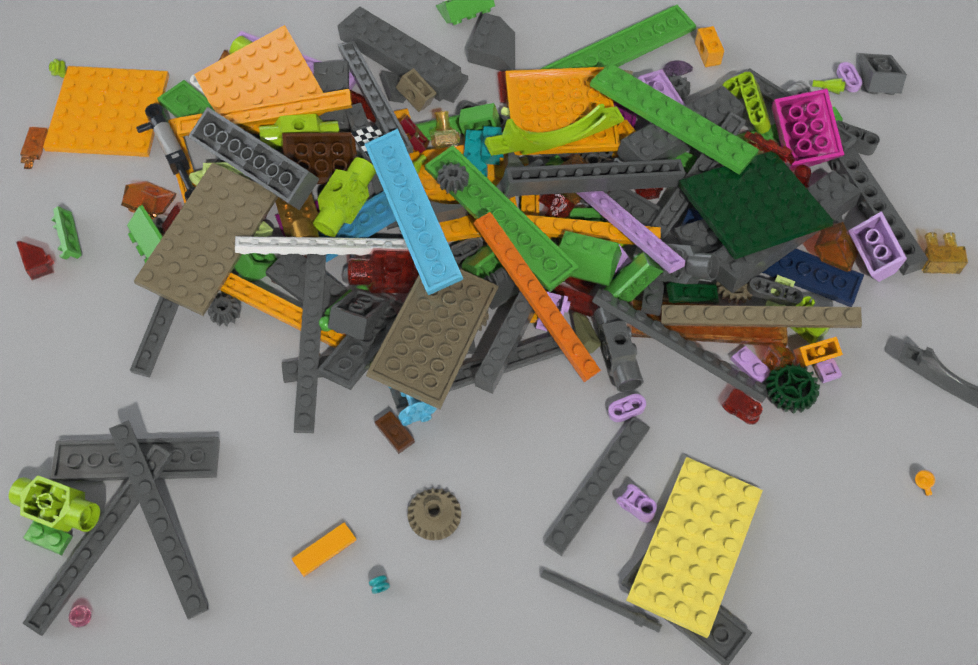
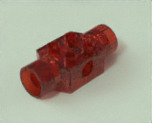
(384, 272)

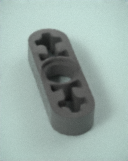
(762, 283)

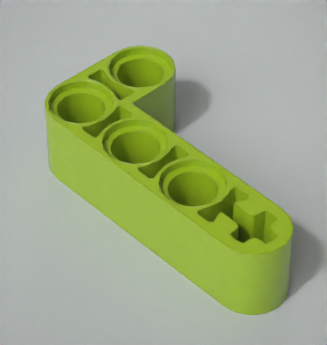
(746, 87)

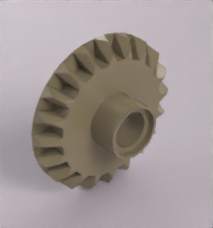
(434, 526)

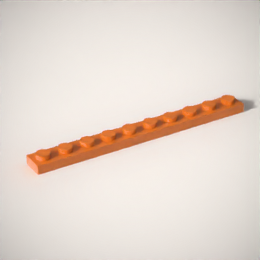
(537, 296)

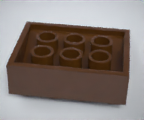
(320, 152)

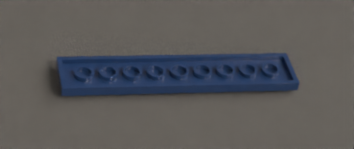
(809, 272)

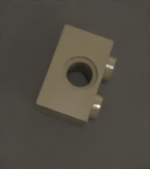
(416, 90)

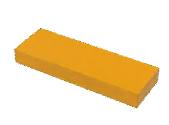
(324, 549)

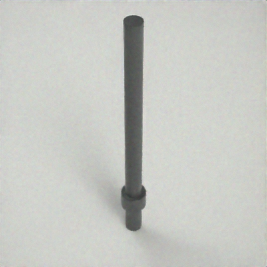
(639, 618)

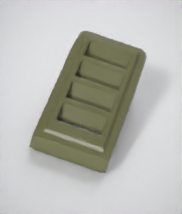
(586, 332)

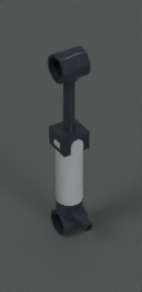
(169, 144)

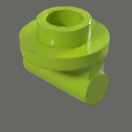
(57, 68)

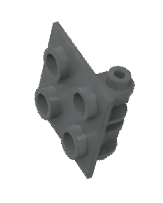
(506, 290)

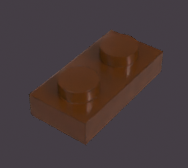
(394, 432)

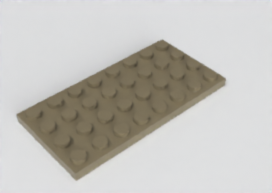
(200, 243)
(432, 338)

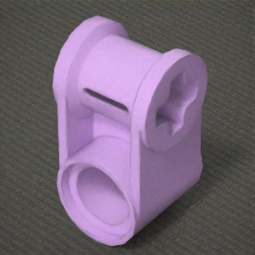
(634, 500)

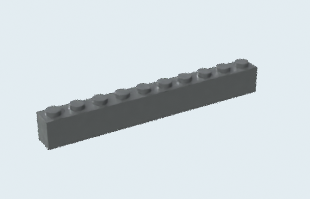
(592, 177)

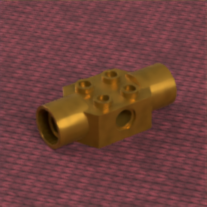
(298, 222)

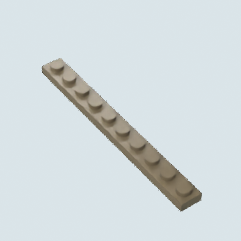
(762, 316)

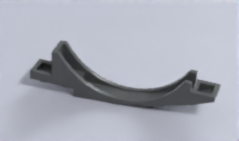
(357, 121)
(448, 212)
(930, 367)

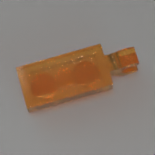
(33, 146)

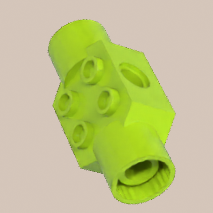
(301, 123)
(343, 196)
(54, 504)

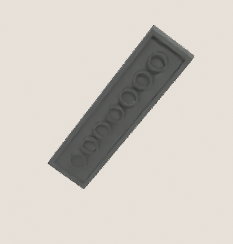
(101, 461)

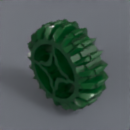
(790, 392)

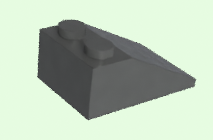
(881, 74)
(357, 313)

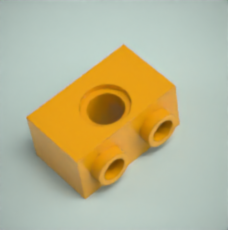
(709, 46)
(818, 352)

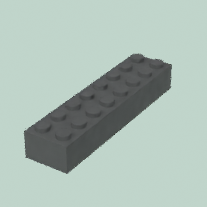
(399, 51)
(657, 144)
(254, 158)

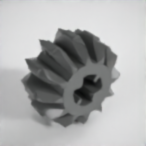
(681, 85)
(453, 178)
(224, 310)

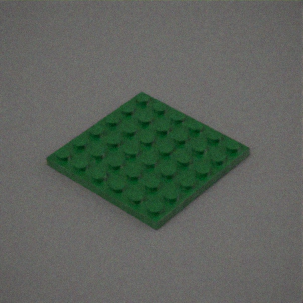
(757, 207)

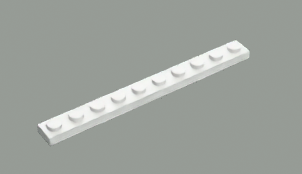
(319, 246)

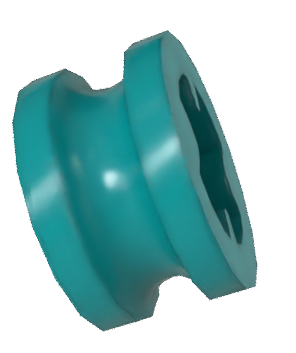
(379, 584)

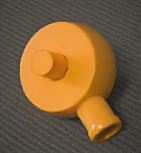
(925, 480)

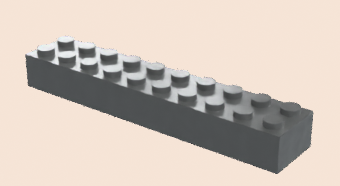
(831, 192)

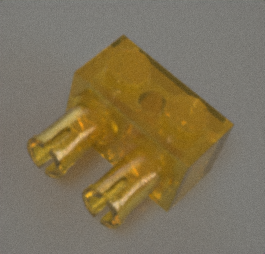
(444, 135)
(944, 259)

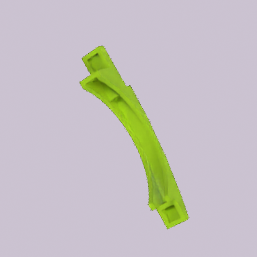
(527, 142)

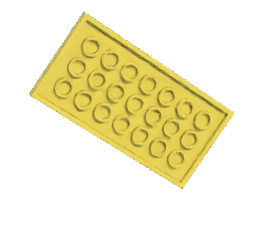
(695, 547)

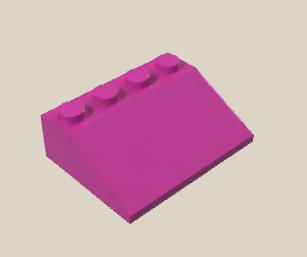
(808, 128)

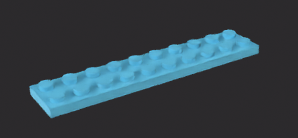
(413, 212)

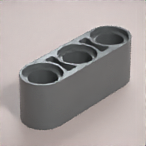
(866, 140)

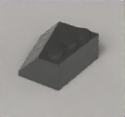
(493, 44)

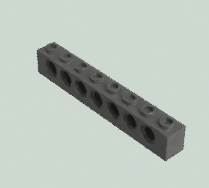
(873, 201)

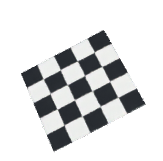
(366, 135)

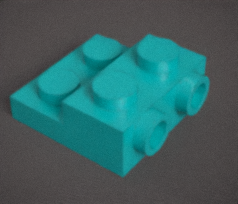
(475, 144)

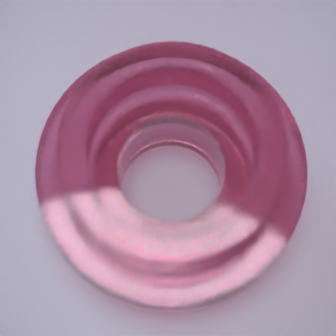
(75, 612)

